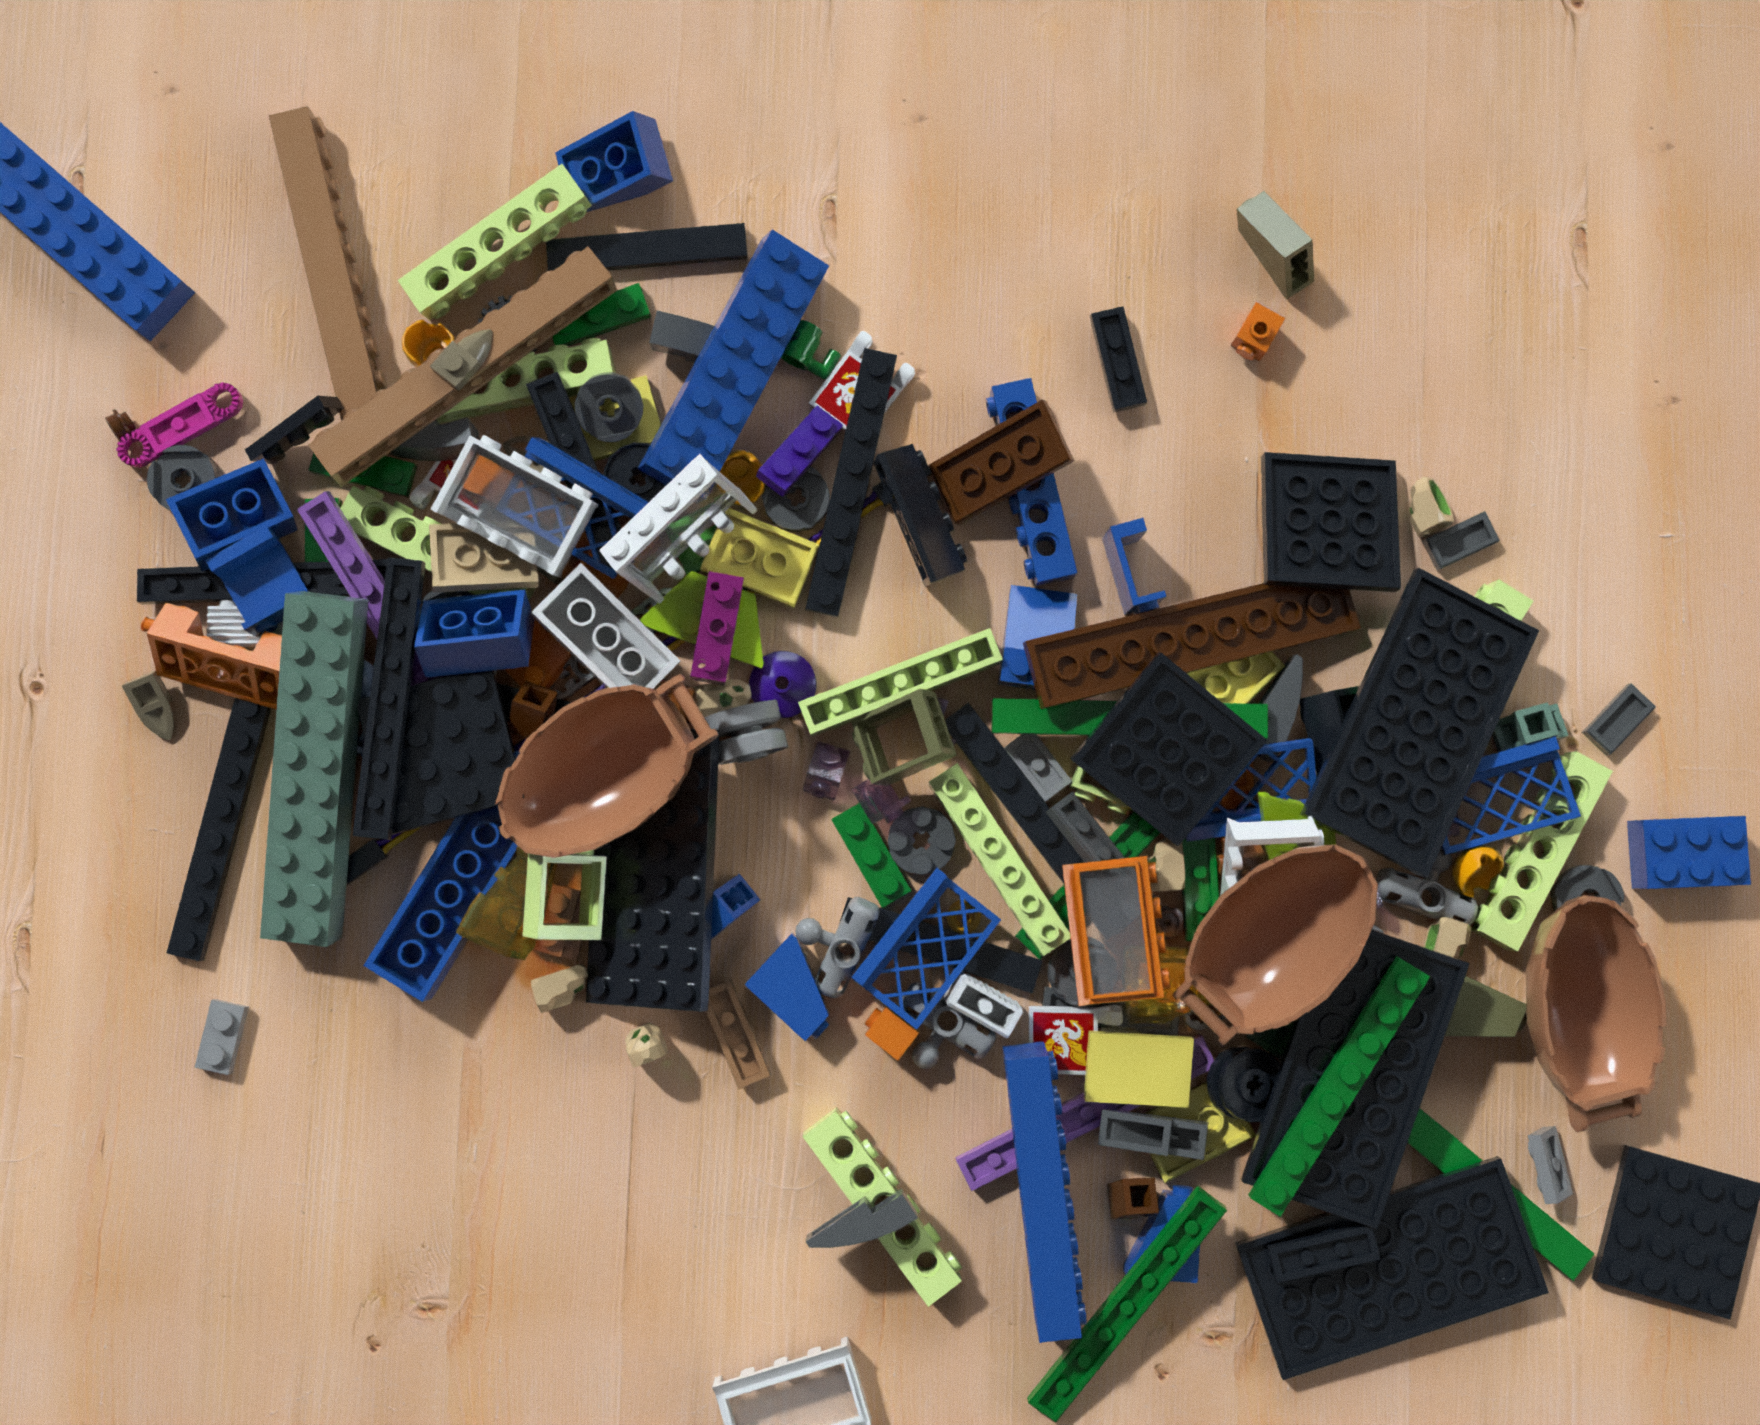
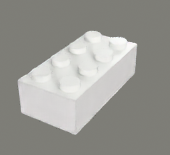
(603, 633)

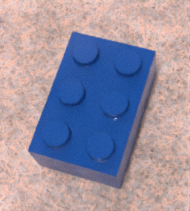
(230, 510)
(474, 633)
(1688, 852)

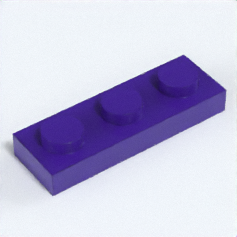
(799, 451)

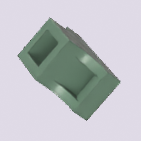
(1529, 726)

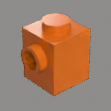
(1257, 332)
(890, 1031)

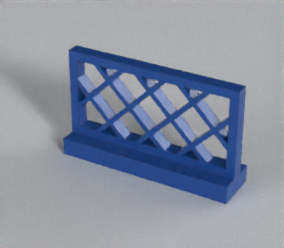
(602, 488)
(1514, 761)
(1214, 823)
(901, 931)

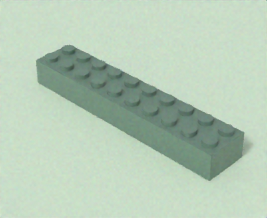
(313, 768)

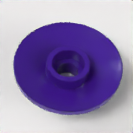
(792, 667)

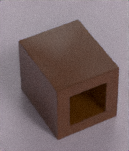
(531, 708)
(1132, 1198)

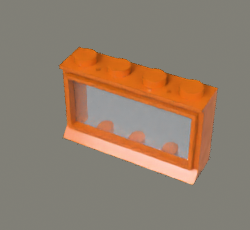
(1115, 930)

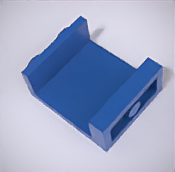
(1113, 541)
(257, 577)

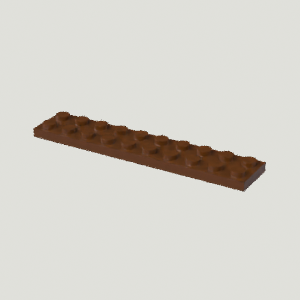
(1190, 634)

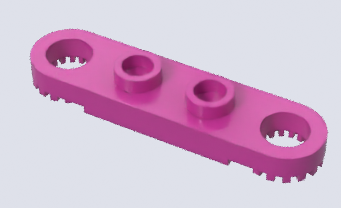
(180, 424)

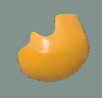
(423, 339)
(741, 470)
(1475, 868)

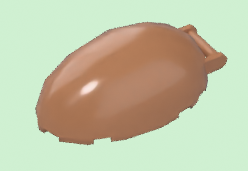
(600, 768)
(1280, 940)
(1595, 1009)

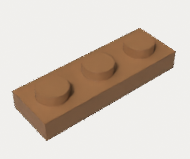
(736, 1035)

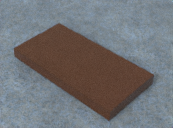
(1001, 462)

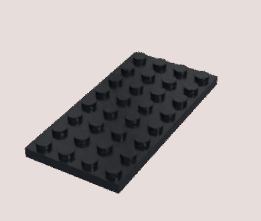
(1420, 722)
(661, 902)
(1367, 1146)
(1445, 1257)

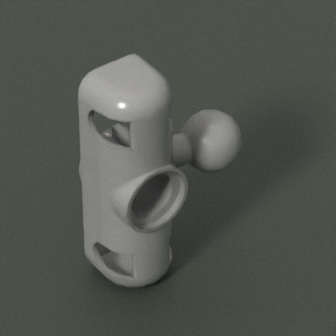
(1444, 900)
(835, 964)
(926, 1053)

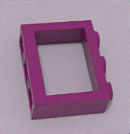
(717, 628)

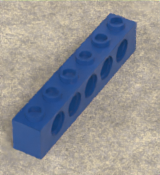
(1042, 569)

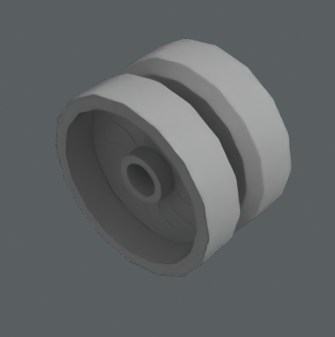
(745, 727)

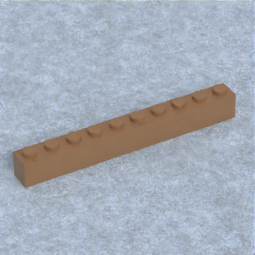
(327, 257)
(423, 396)

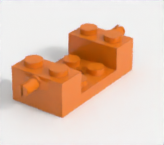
(197, 660)

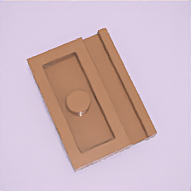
(562, 908)

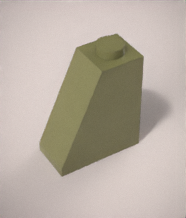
(1277, 243)
(1485, 1012)

